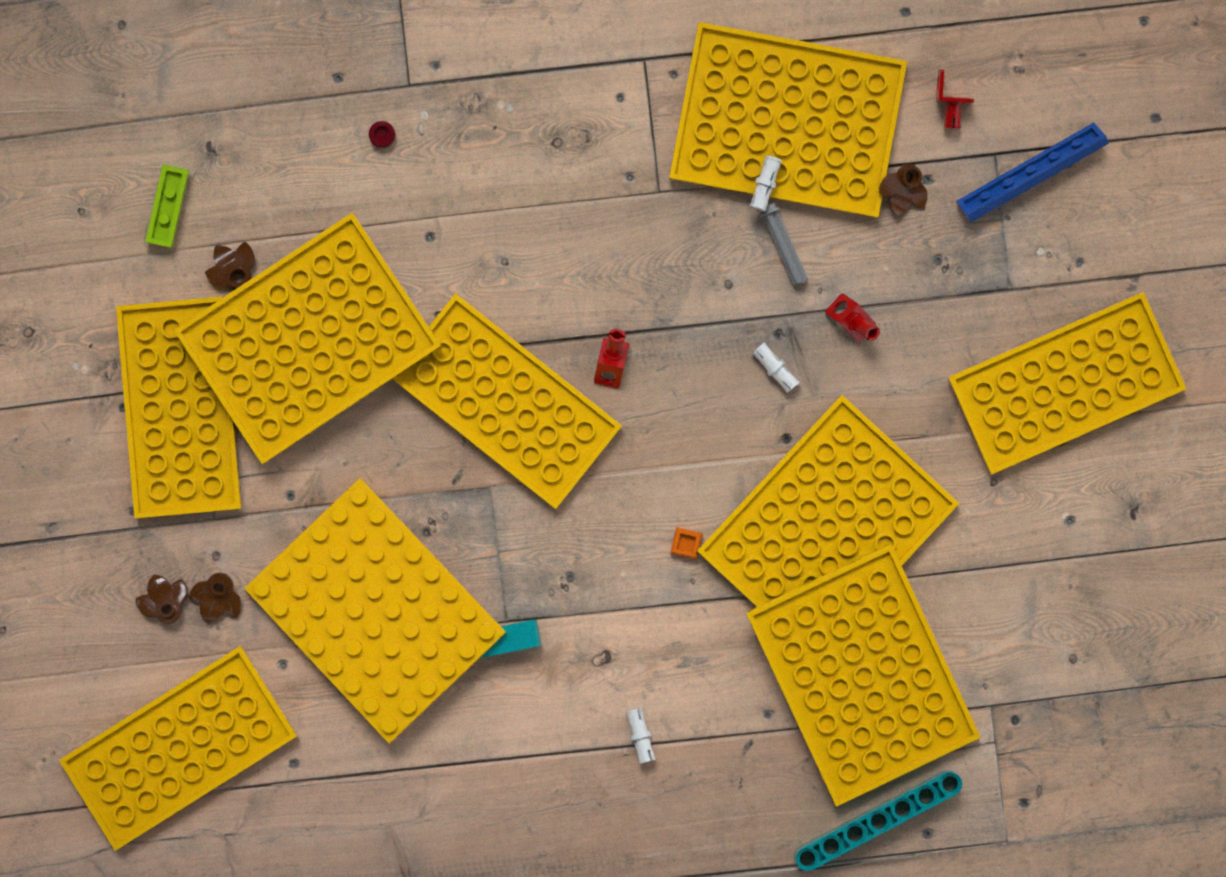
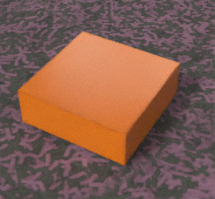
(686, 543)

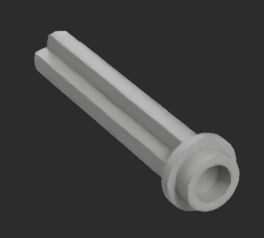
(784, 244)

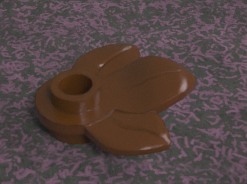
(904, 193)
(229, 264)
(160, 596)
(216, 601)

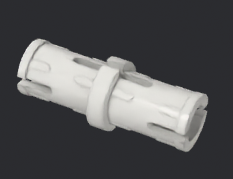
(765, 183)
(775, 367)
(640, 735)

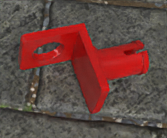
(953, 104)
(854, 319)
(612, 358)

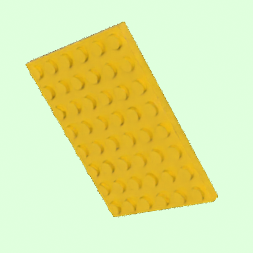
(791, 99)
(307, 338)
(825, 506)
(375, 610)
(863, 674)

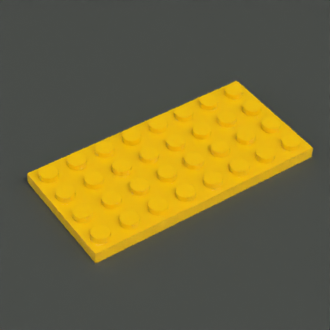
(1067, 383)
(509, 403)
(175, 423)
(178, 748)

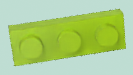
(167, 206)

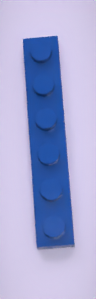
(1032, 172)

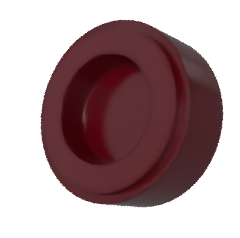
(382, 134)

